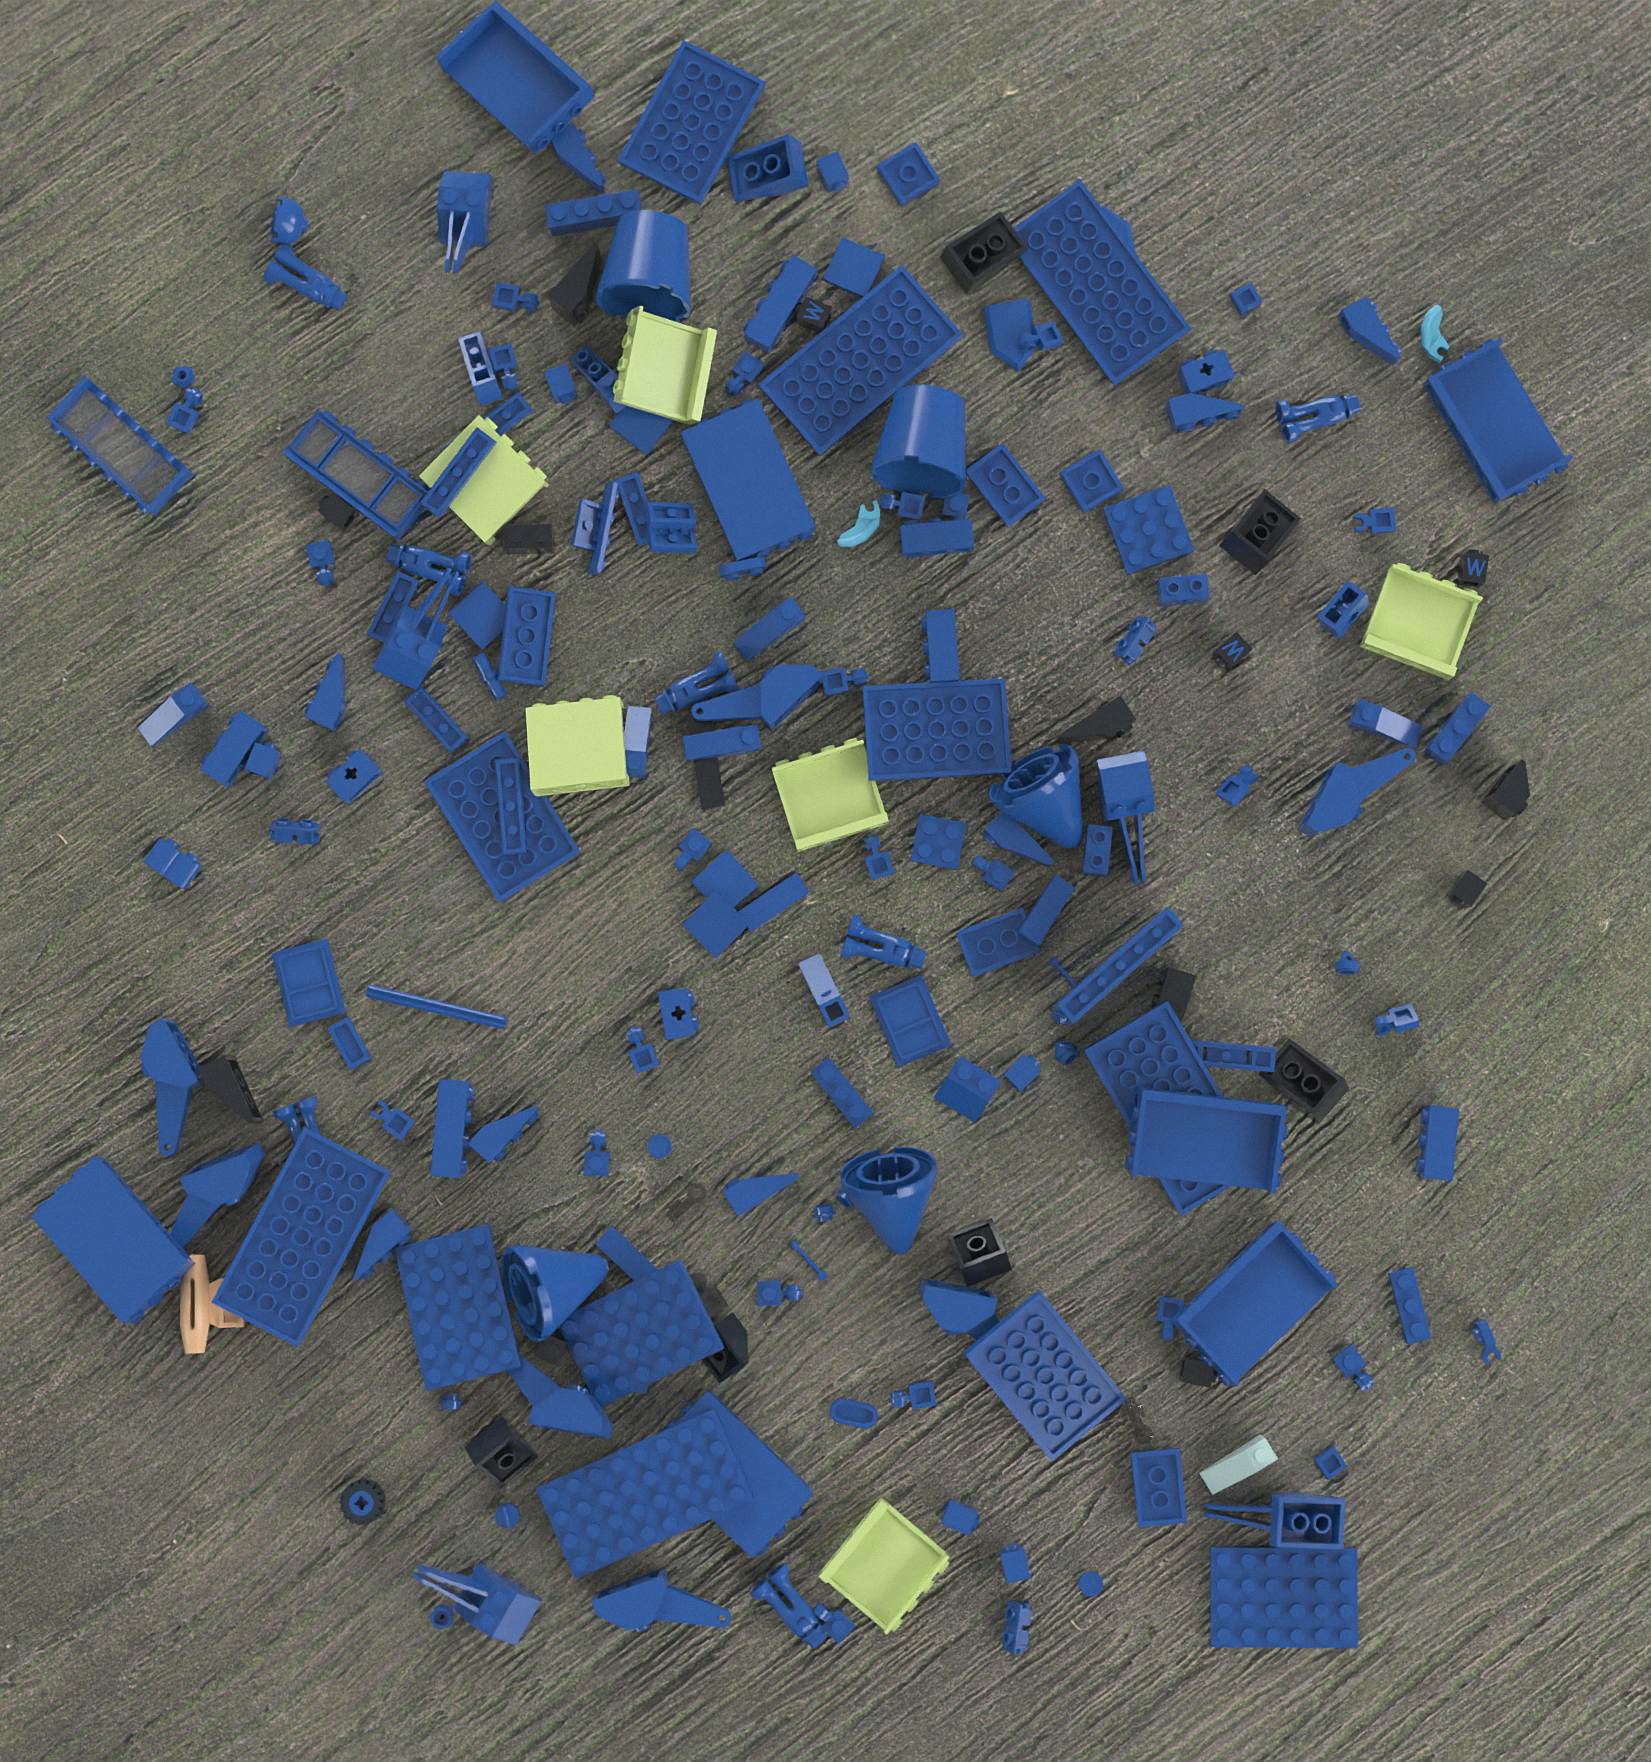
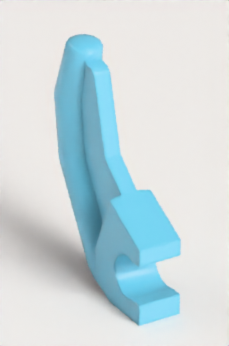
(1430, 335)
(864, 527)

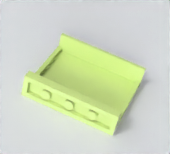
(664, 367)
(496, 488)
(1420, 621)
(576, 746)
(829, 795)
(885, 1565)

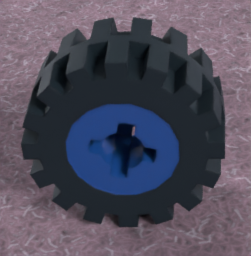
(371, 1500)

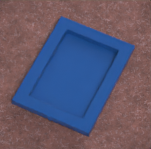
(308, 982)
(910, 1021)

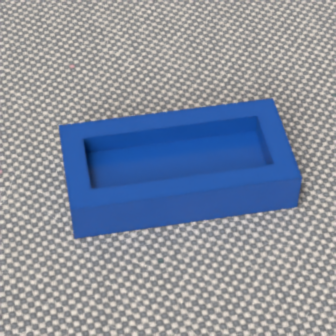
(349, 1043)

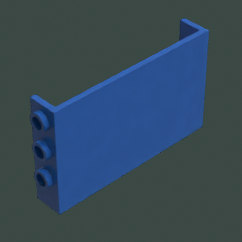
(515, 77)
(1495, 422)
(748, 481)
(1116, 967)
(1207, 1139)
(113, 1240)
(1253, 1302)
(775, 1486)

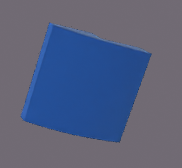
(671, 527)
(480, 615)

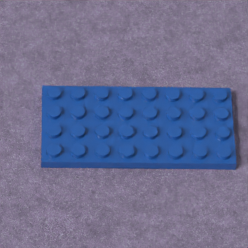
(1099, 283)
(860, 360)
(1155, 1055)
(301, 1237)
(645, 1493)

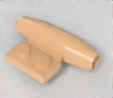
(197, 1310)

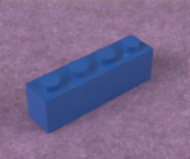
(590, 212)
(780, 303)
(451, 1128)

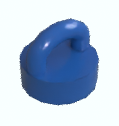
(1345, 966)
(507, 1515)

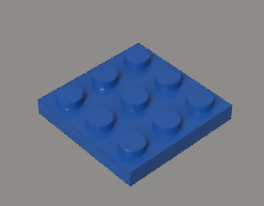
(1148, 530)

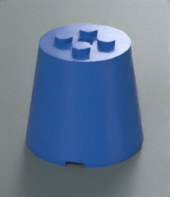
(647, 267)
(923, 443)

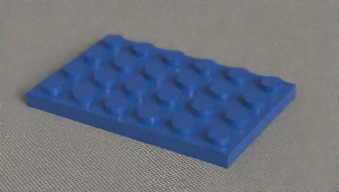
(692, 122)
(936, 730)
(470, 803)
(457, 1307)
(640, 1333)
(1045, 1375)
(1283, 1597)

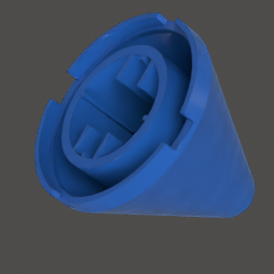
(1044, 794)
(891, 1192)
(548, 1285)

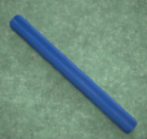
(436, 1006)

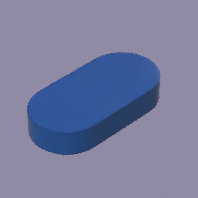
(854, 1413)

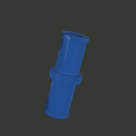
(489, 676)

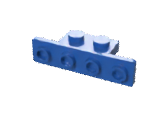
(593, 526)

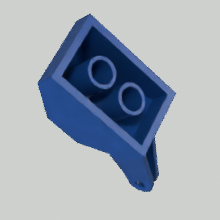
(463, 214)
(414, 639)
(770, 701)
(1346, 787)
(1125, 792)
(175, 1071)
(213, 1184)
(959, 1307)
(561, 1408)
(1296, 1519)
(653, 1598)
(487, 1600)

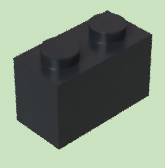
(529, 539)
(1176, 989)

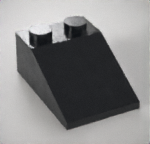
(982, 252)
(575, 291)
(1260, 532)
(1105, 723)
(226, 1081)
(1305, 1081)

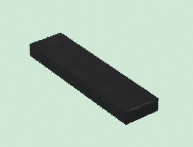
(707, 770)

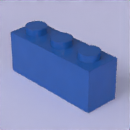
(936, 537)
(940, 645)
(1456, 729)
(233, 748)
(1437, 1142)

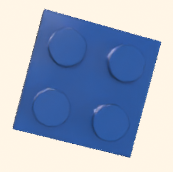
(938, 842)

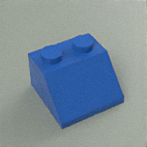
(967, 1089)

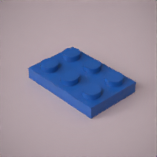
(1005, 485)
(995, 943)
(1158, 1487)

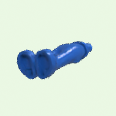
(315, 287)
(1328, 411)
(418, 561)
(686, 693)
(893, 951)
(289, 1116)
(800, 1616)

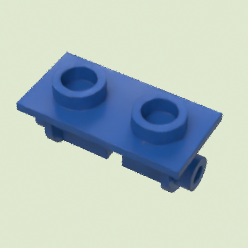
(1140, 630)
(285, 829)
(1014, 1637)

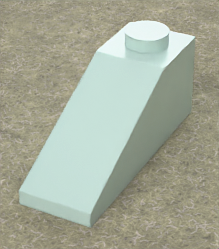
(1239, 1464)

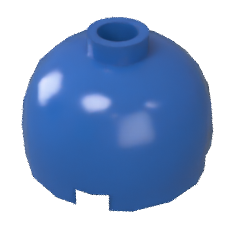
(287, 221)

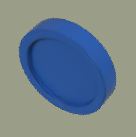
(659, 1146)
(1090, 1583)

